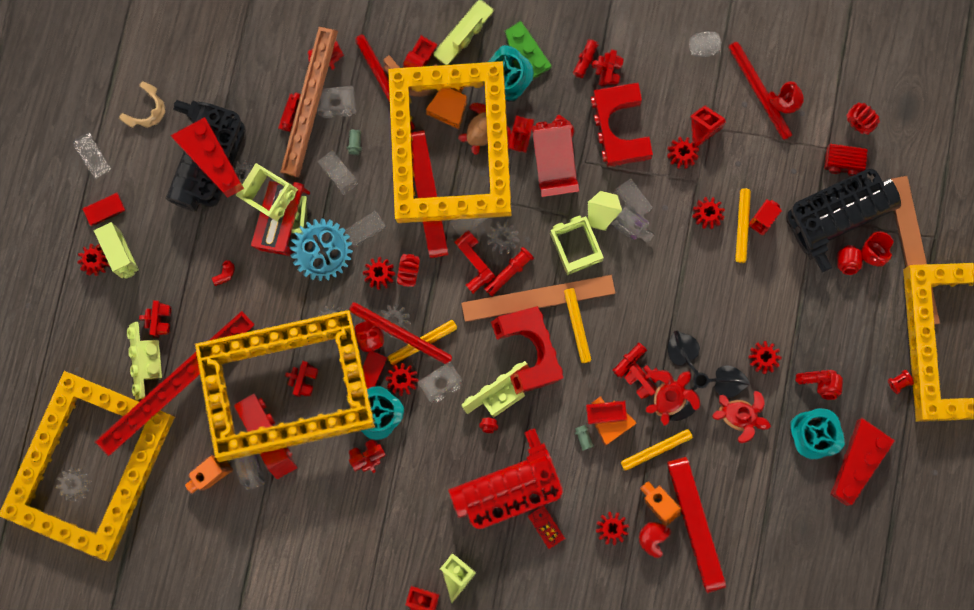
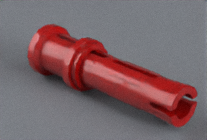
(515, 265)

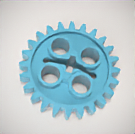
(306, 257)

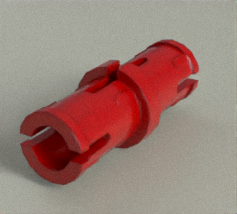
(585, 58)
(629, 360)

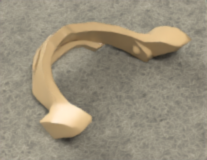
(156, 114)

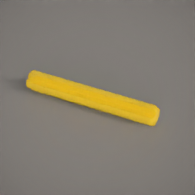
(743, 224)
(577, 325)
(430, 337)
(656, 449)

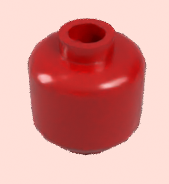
(849, 260)
(831, 389)

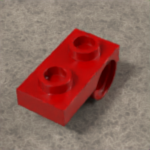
(420, 54)

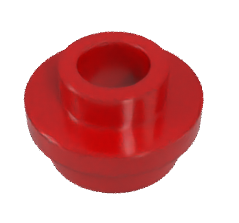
(488, 425)

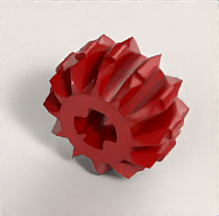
(863, 118)
(690, 154)
(715, 213)
(87, 263)
(386, 270)
(408, 270)
(759, 351)
(400, 373)
(619, 529)

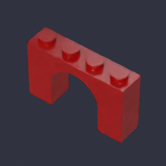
(616, 150)
(531, 325)

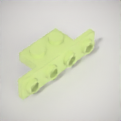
(463, 32)
(145, 360)
(498, 395)

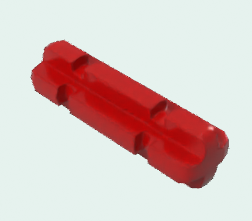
(813, 377)

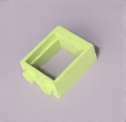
(253, 184)
(116, 250)
(585, 262)

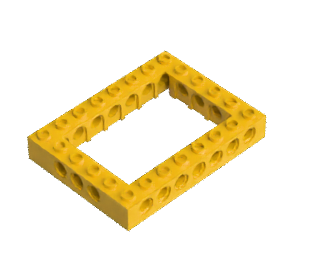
(451, 207)
(271, 340)
(922, 340)
(105, 542)

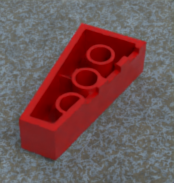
(206, 151)
(253, 417)
(861, 459)

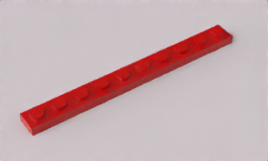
(164, 392)

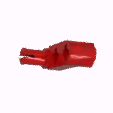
(485, 275)

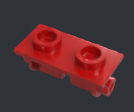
(289, 113)

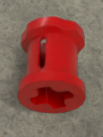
(900, 381)

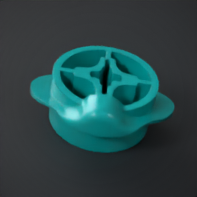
(525, 74)
(397, 411)
(834, 441)

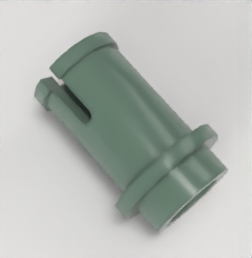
(354, 142)
(584, 437)

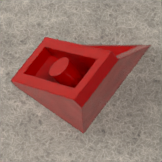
(705, 125)
(422, 599)

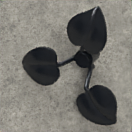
(728, 379)

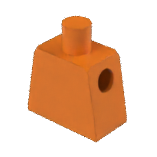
(448, 106)
(612, 430)
(208, 474)
(665, 510)

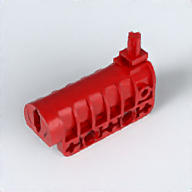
(509, 485)

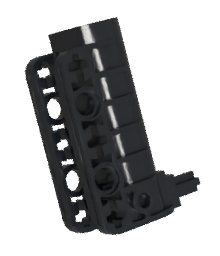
(190, 183)
(842, 214)

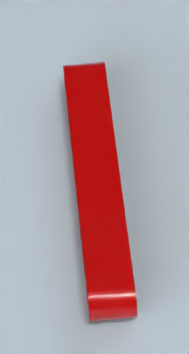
(426, 189)
(696, 525)

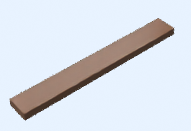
(309, 101)
(909, 231)
(538, 297)

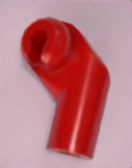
(226, 275)

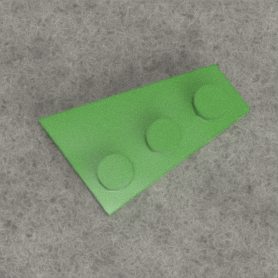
(520, 39)

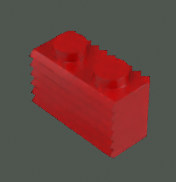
(845, 159)
(765, 217)

